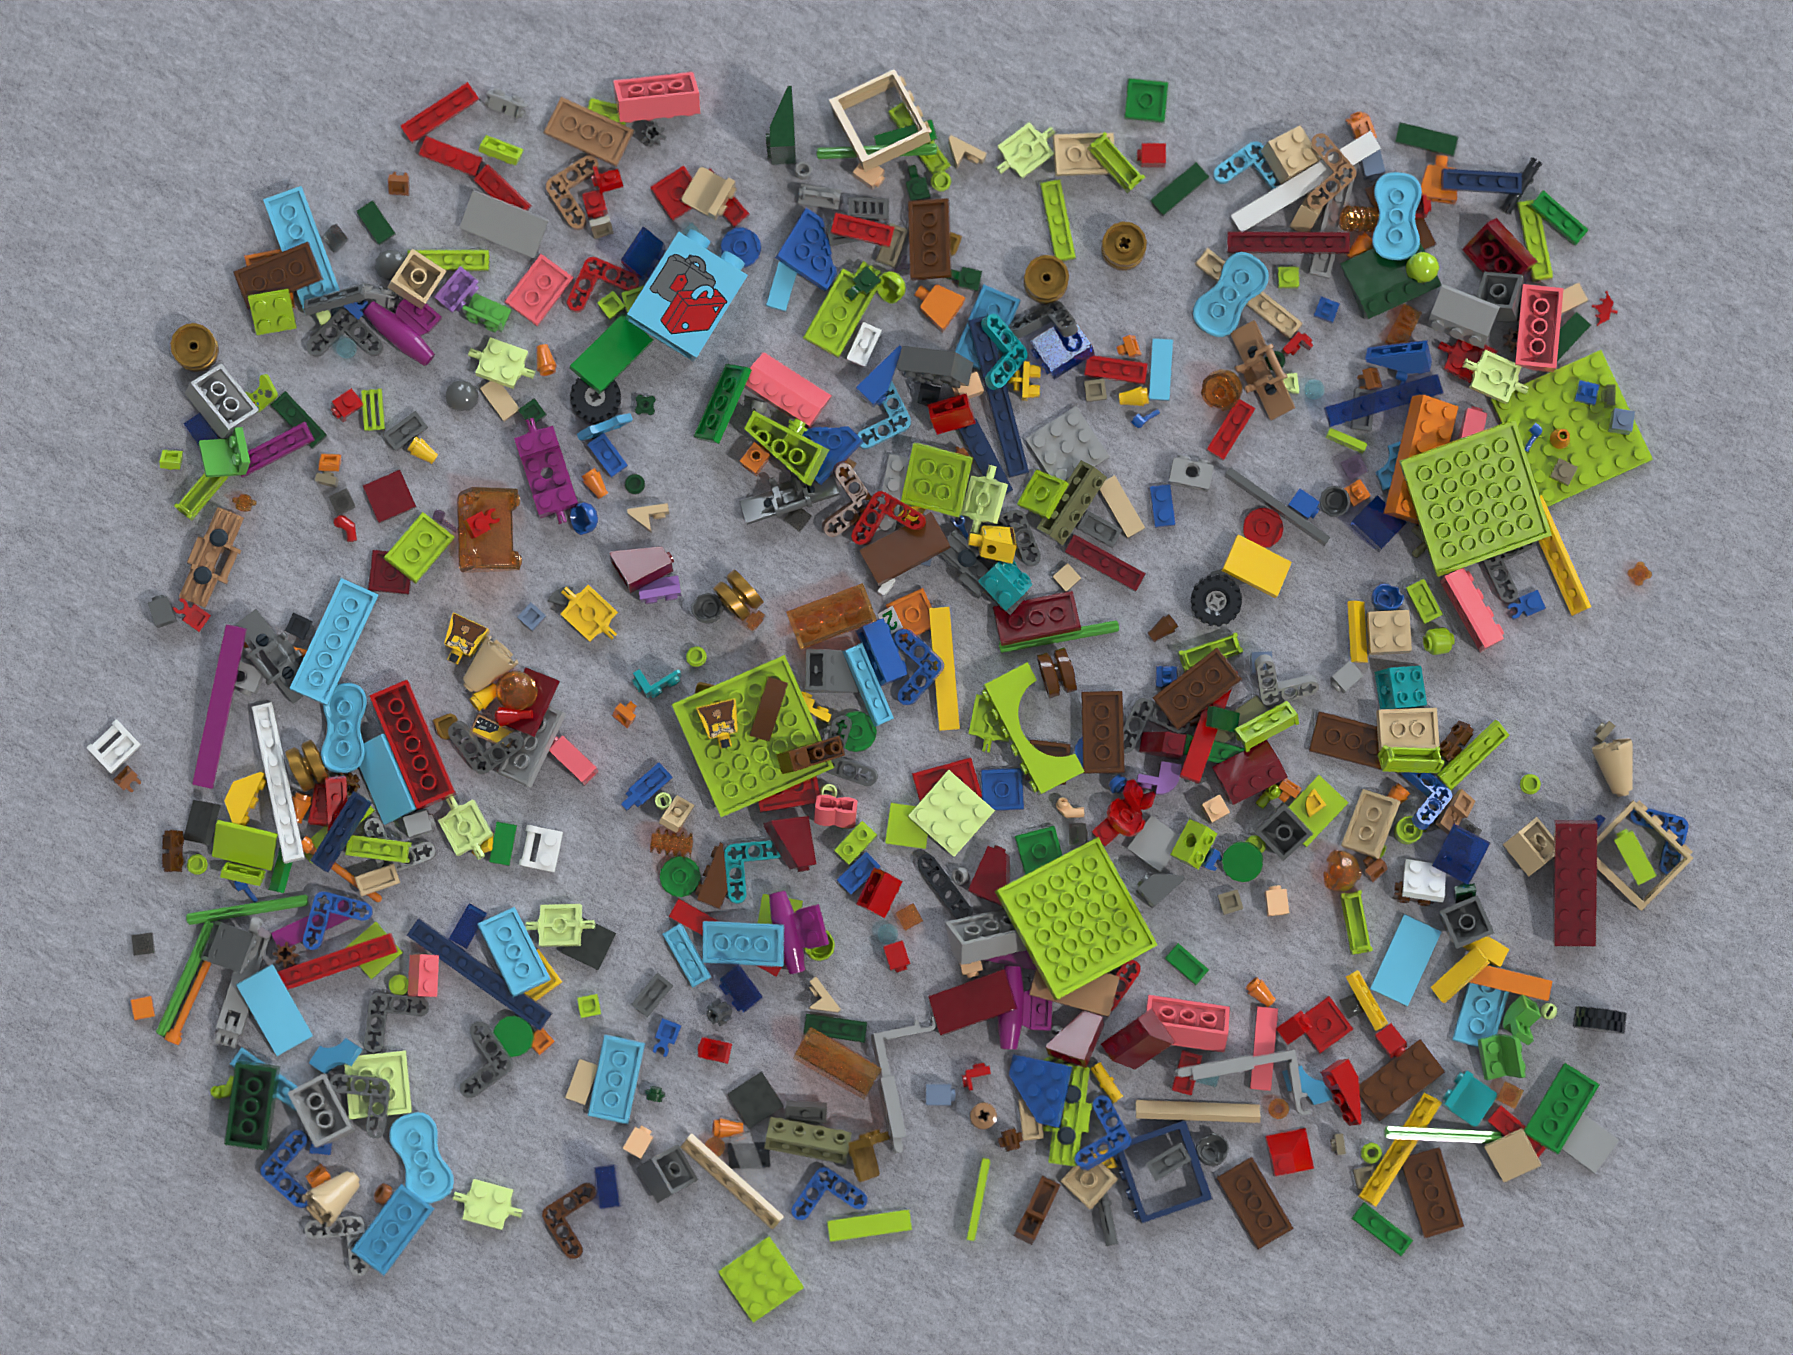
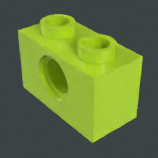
(855, 843)
(1193, 844)

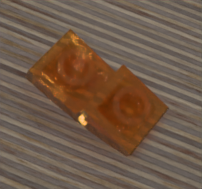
(1403, 325)

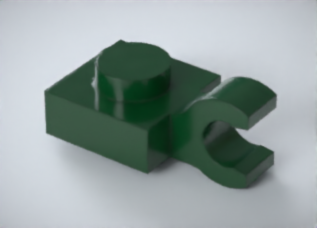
(917, 187)
(967, 278)
(864, 282)

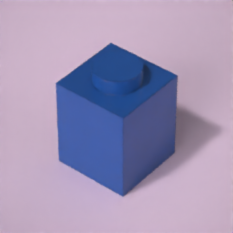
(1304, 504)

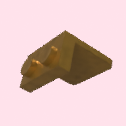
(864, 1155)

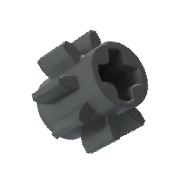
(657, 139)
(719, 1012)

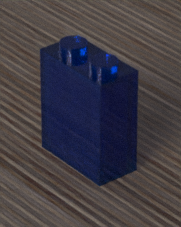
(1059, 352)
(608, 1186)

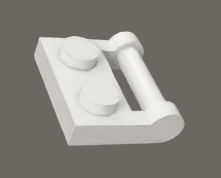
(118, 751)
(547, 851)

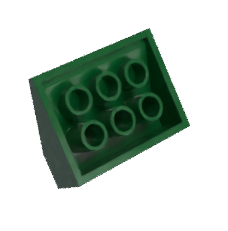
(781, 139)
(1382, 282)

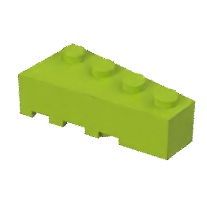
(792, 449)

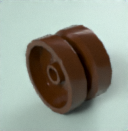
(1061, 672)

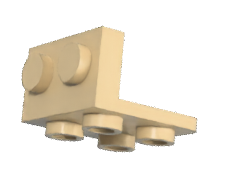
(709, 193)

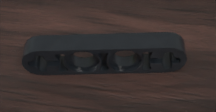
(943, 889)

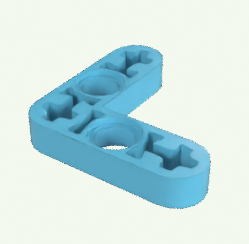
(1249, 159)
(893, 415)

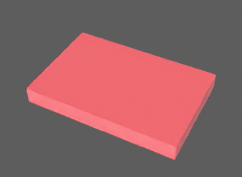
(539, 290)

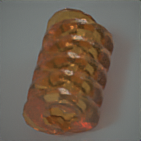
(1359, 218)
(672, 842)

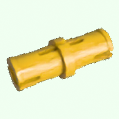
(1106, 1082)

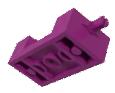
(539, 451)

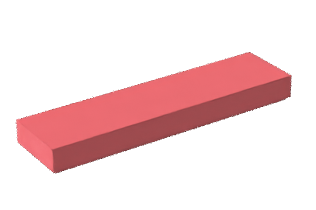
(1264, 1044)

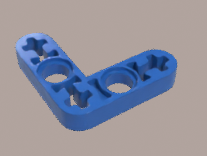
(924, 669)
(1432, 792)
(1681, 835)
(332, 907)
(1113, 1134)
(280, 1173)
(822, 1187)

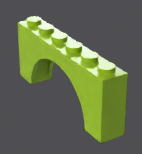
(1042, 769)

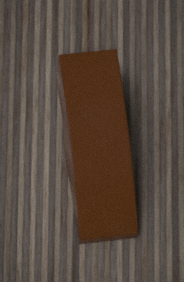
(768, 709)
(1037, 1210)

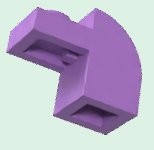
(1166, 780)

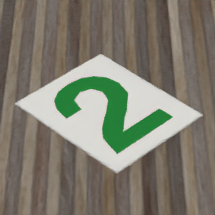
(891, 619)

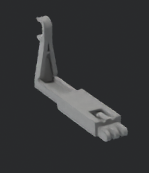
(234, 1000)
(1248, 1062)
(887, 1084)

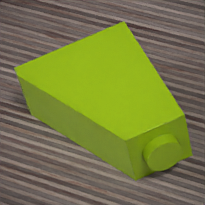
(1634, 856)

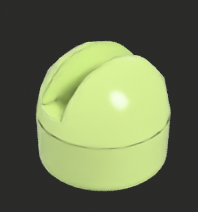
(323, 317)
(828, 787)
(667, 800)
(1543, 1010)

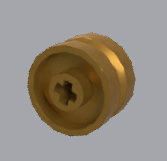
(1132, 237)
(1050, 268)
(197, 336)
(738, 595)
(305, 766)

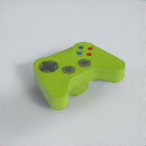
(264, 394)

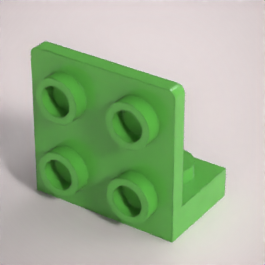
(487, 312)
(225, 456)
(1501, 1056)

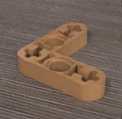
(1336, 168)
(566, 185)

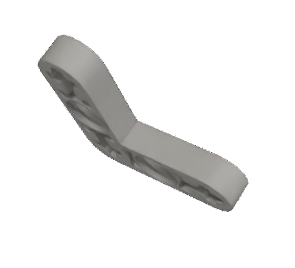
(1273, 687)
(399, 865)
(352, 1235)

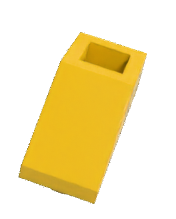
(243, 797)

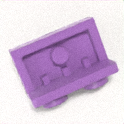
(457, 289)
(662, 588)

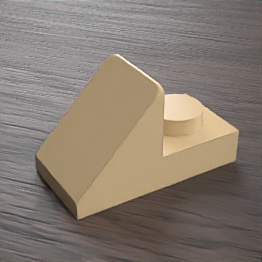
(960, 148)
(1306, 215)
(642, 514)
(676, 814)
(826, 1002)

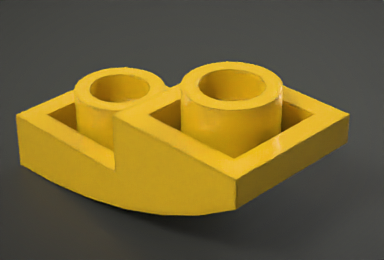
(819, 713)
(1492, 950)

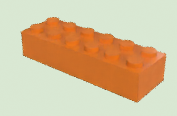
(1426, 427)

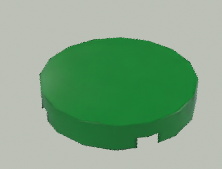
(861, 734)
(1242, 861)
(680, 876)
(515, 1035)

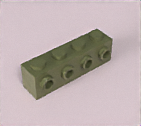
(1082, 489)
(808, 1140)

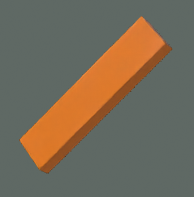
(1513, 982)

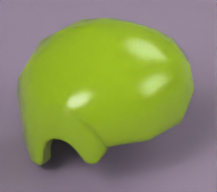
(1422, 267)
(891, 287)
(823, 952)

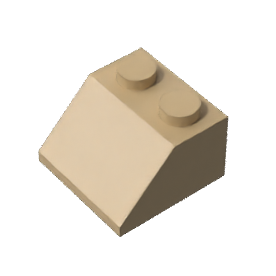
(1531, 846)

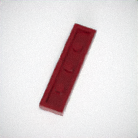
(1105, 563)

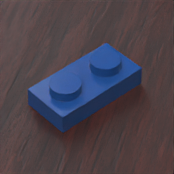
(607, 455)
(1162, 506)
(858, 873)

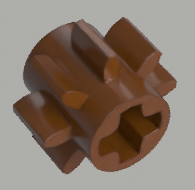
(1512, 346)
(351, 781)
(281, 950)
(1010, 1139)

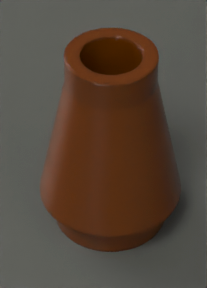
(1163, 627)

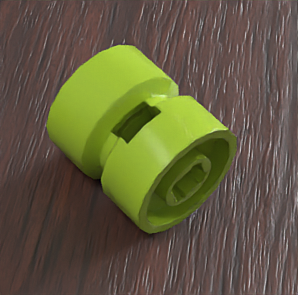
(1406, 831)

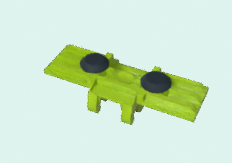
(1075, 1120)

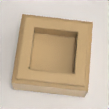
(1066, 577)

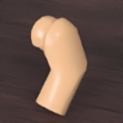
(1067, 810)

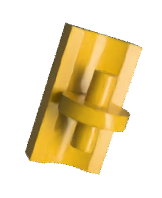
(1029, 371)

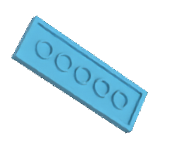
(295, 226)
(334, 642)

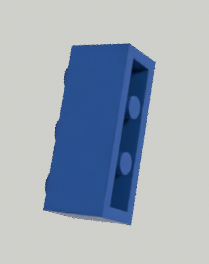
(882, 652)

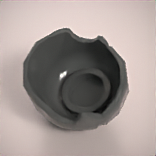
(388, 263)
(461, 396)
(1334, 501)
(707, 608)
(1212, 1149)

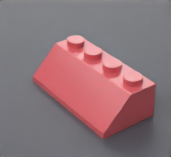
(656, 97)
(1539, 327)
(786, 390)
(1471, 609)
(1192, 1022)

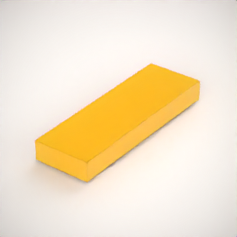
(1357, 631)
(1460, 975)
(1366, 1000)

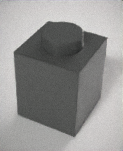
(162, 611)

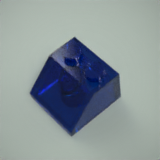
(643, 254)
(1375, 525)
(1460, 854)
(741, 989)

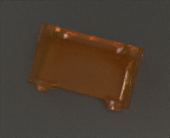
(493, 548)

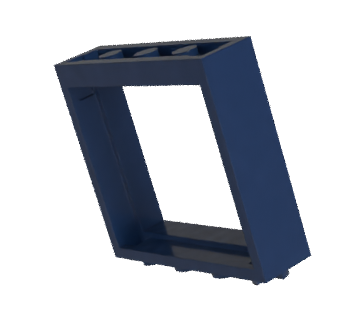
(1132, 1192)

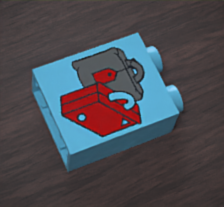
(687, 294)

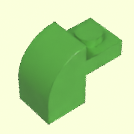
(1520, 1017)

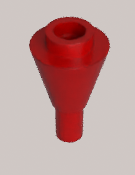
(506, 716)

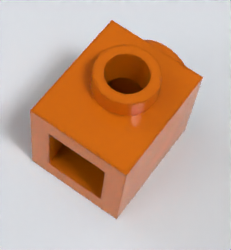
(755, 458)

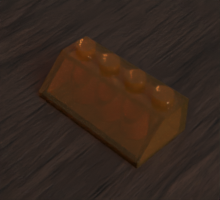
(831, 616)
(837, 1063)

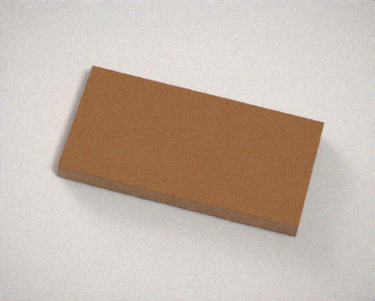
(588, 131)
(1093, 997)

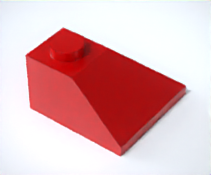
(1289, 1152)

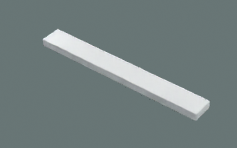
(1302, 183)
(278, 783)

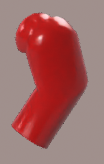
(348, 525)

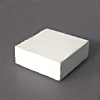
(885, 588)

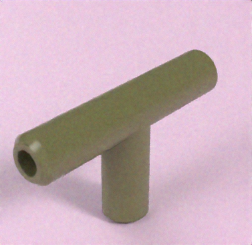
(1422, 547)

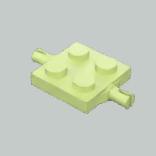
(1025, 150)
(501, 363)
(1495, 377)
(984, 499)
(465, 827)
(560, 925)
(487, 1204)

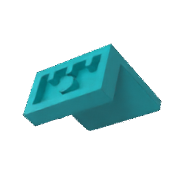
(1400, 687)

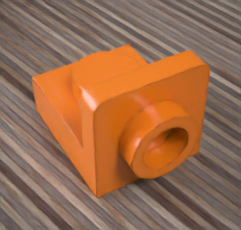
(1360, 124)

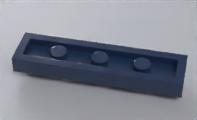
(1481, 181)
(982, 452)
(341, 831)

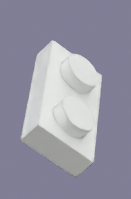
(864, 344)

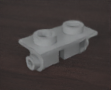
(499, 99)
(819, 196)
(383, 295)

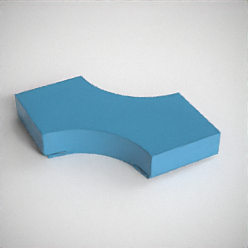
(609, 425)
(1386, 473)
(343, 1054)
(1316, 1089)

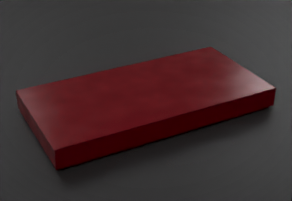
(1038, 618)
(972, 1002)

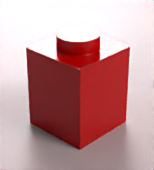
(1152, 155)
(897, 956)
(1294, 1027)
(1391, 1041)

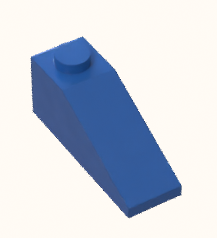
(1403, 357)
(878, 382)

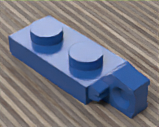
(646, 786)

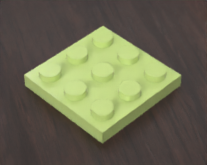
(951, 813)
(388, 1066)

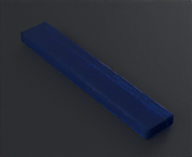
(1382, 400)

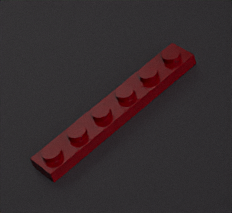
(1289, 242)

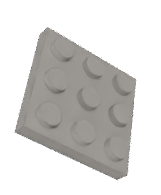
(1065, 443)

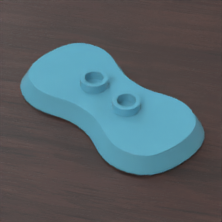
(1397, 203)
(1239, 282)
(343, 744)
(415, 1141)

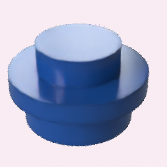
(1117, 784)

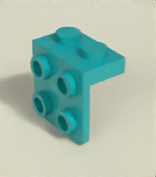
(1006, 583)
(655, 690)
(1469, 1098)

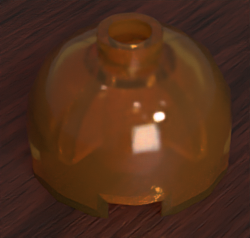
(1221, 389)
(516, 690)
(1342, 871)

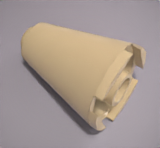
(488, 665)
(1616, 764)
(331, 1197)

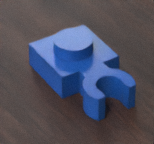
(1529, 604)
(667, 1033)

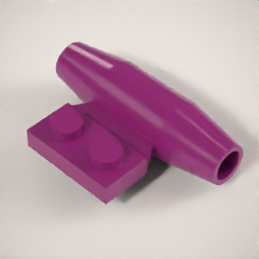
(405, 327)
(801, 929)
(1031, 1012)

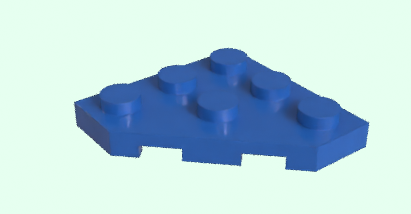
(809, 251)
(839, 441)
(1042, 1087)

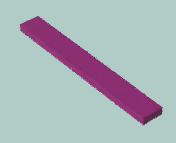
(219, 706)

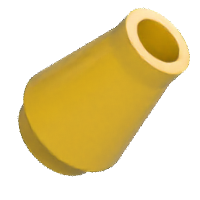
(1136, 397)
(422, 450)
(482, 698)

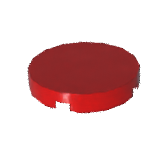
(1263, 527)
(1124, 819)

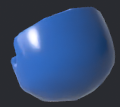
(583, 518)
(1386, 598)

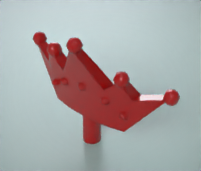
(1605, 309)

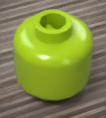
(1438, 641)

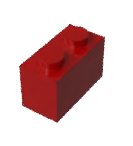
(951, 414)
(879, 892)

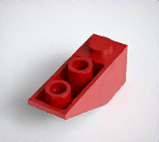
(1344, 1086)

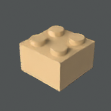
(1290, 154)
(416, 279)
(1388, 632)

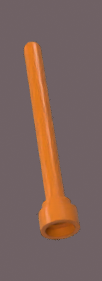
(308, 847)
(174, 1035)

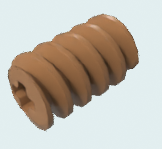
(975, 1112)

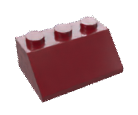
(1498, 247)
(1249, 772)
(1138, 1041)

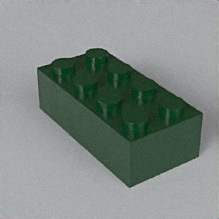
(252, 1105)

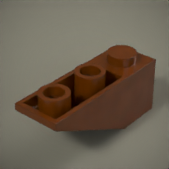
(810, 755)
(715, 884)

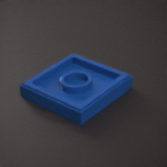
(1003, 789)

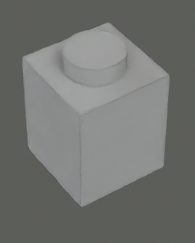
(1346, 677)
(419, 824)

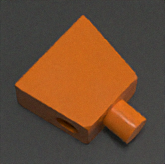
(1432, 182)
(939, 305)

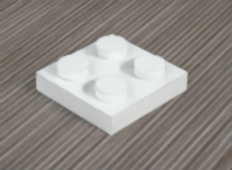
(1423, 881)

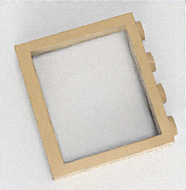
(866, 91)
(1656, 823)

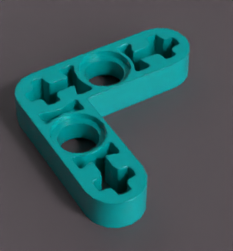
(1009, 351)
(739, 863)

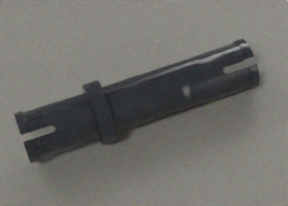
(1527, 178)

